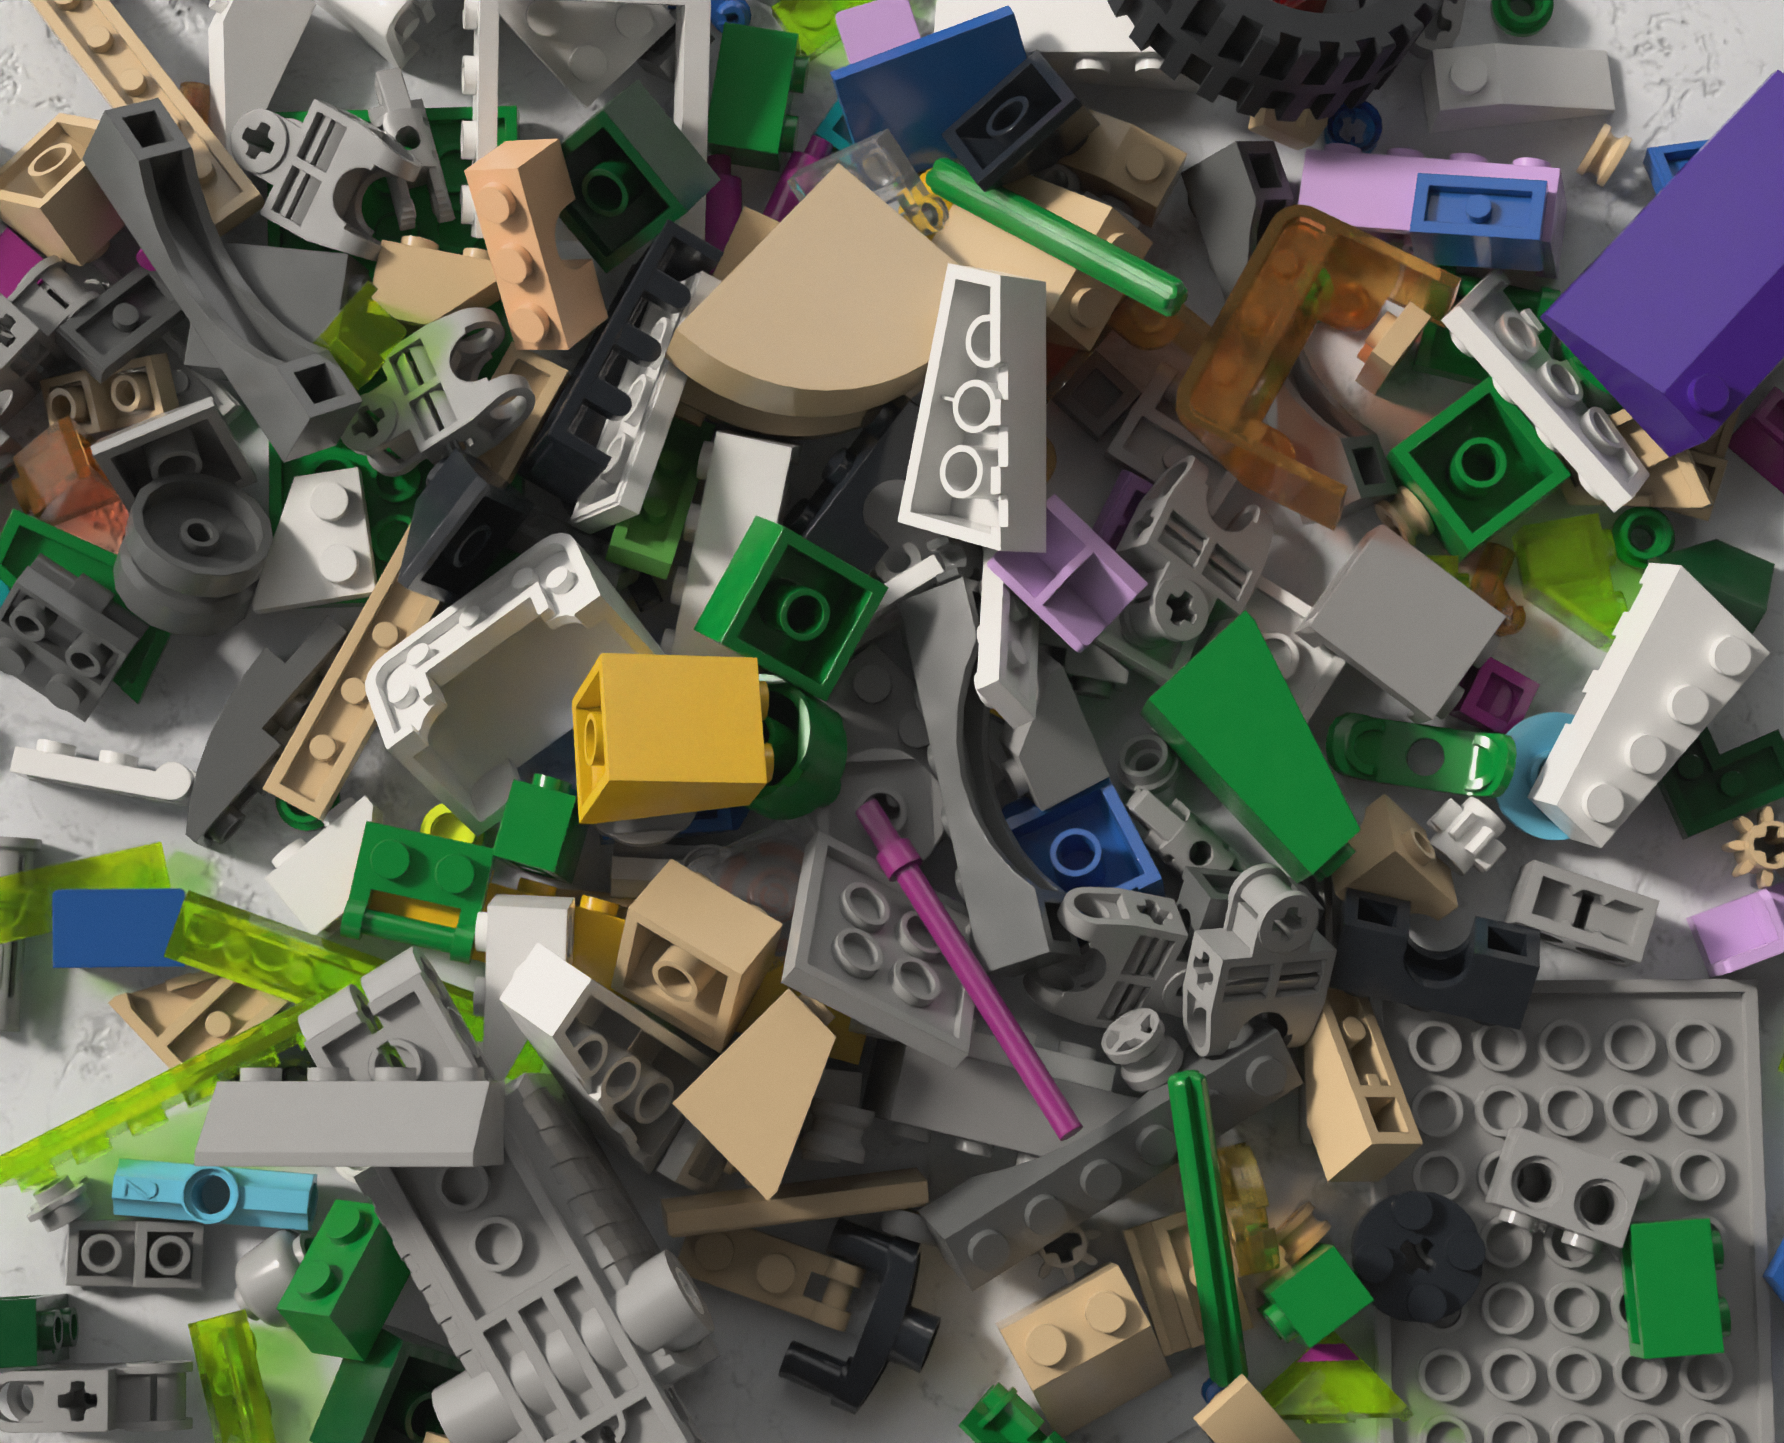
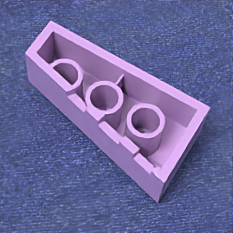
(1379, 190)

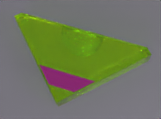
(1332, 1387)

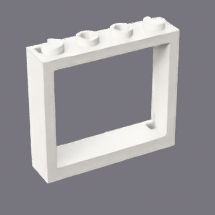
(690, 92)

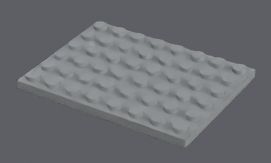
(1542, 1347)

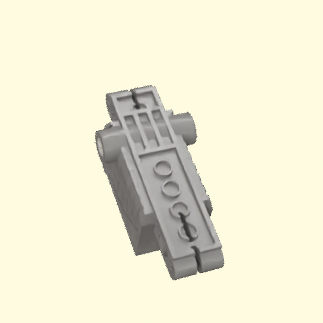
(526, 1264)

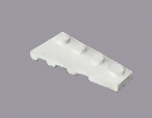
(1545, 389)

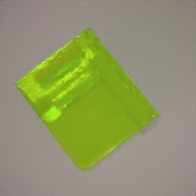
(361, 336)

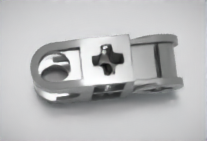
(320, 172)
(29, 332)
(439, 397)
(1189, 559)
(1124, 964)
(1256, 964)
(129, 1396)

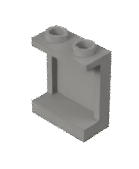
(1404, 624)

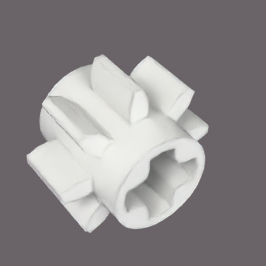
(1467, 835)

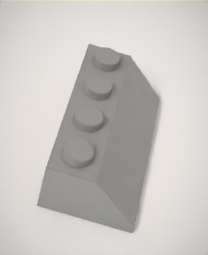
(354, 1121)

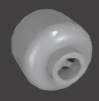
(267, 1272)

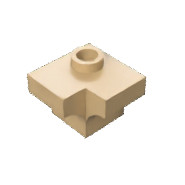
(1397, 862)

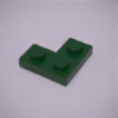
(1717, 787)

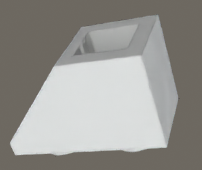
(319, 874)

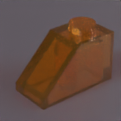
(61, 475)

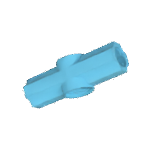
(176, 1189)

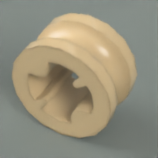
(1604, 155)
(1405, 515)
(1300, 1232)

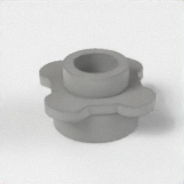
(60, 1202)

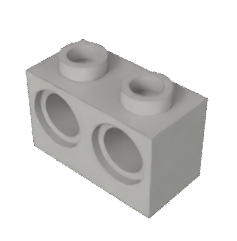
(1582, 913)
(1568, 1175)

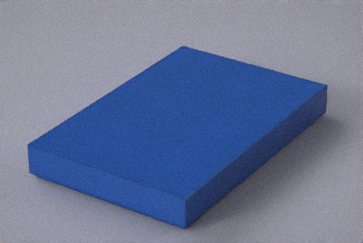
(929, 84)

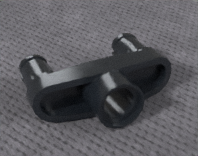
(892, 1331)

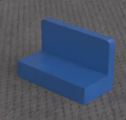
(1479, 221)
(114, 927)

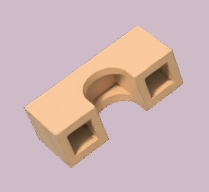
(518, 203)

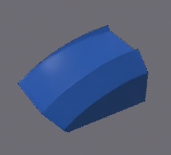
(1085, 842)

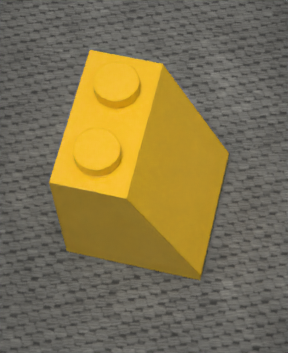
(669, 736)

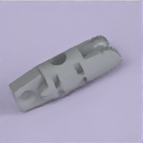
(409, 125)
(1175, 830)

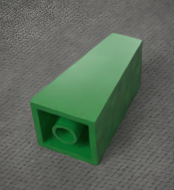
(1255, 752)

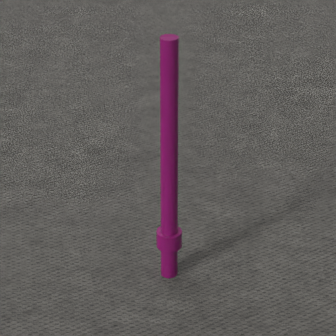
(902, 864)

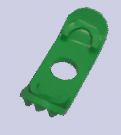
(1379, 750)

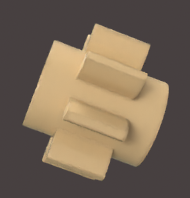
(1756, 861)

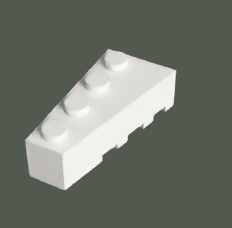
(1076, 39)
(983, 415)

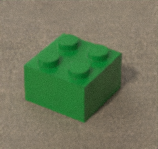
(1476, 469)
(791, 607)

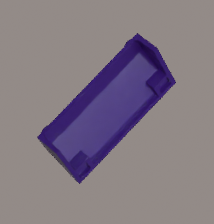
(1692, 290)

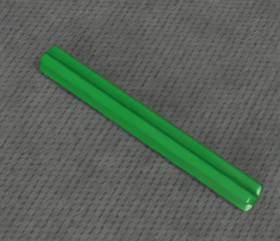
(1060, 238)
(1207, 1226)

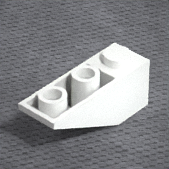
(508, 936)

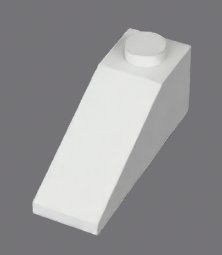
(249, 55)
(1513, 85)

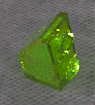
(1569, 575)

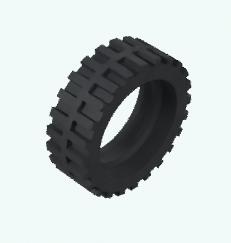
(1277, 53)

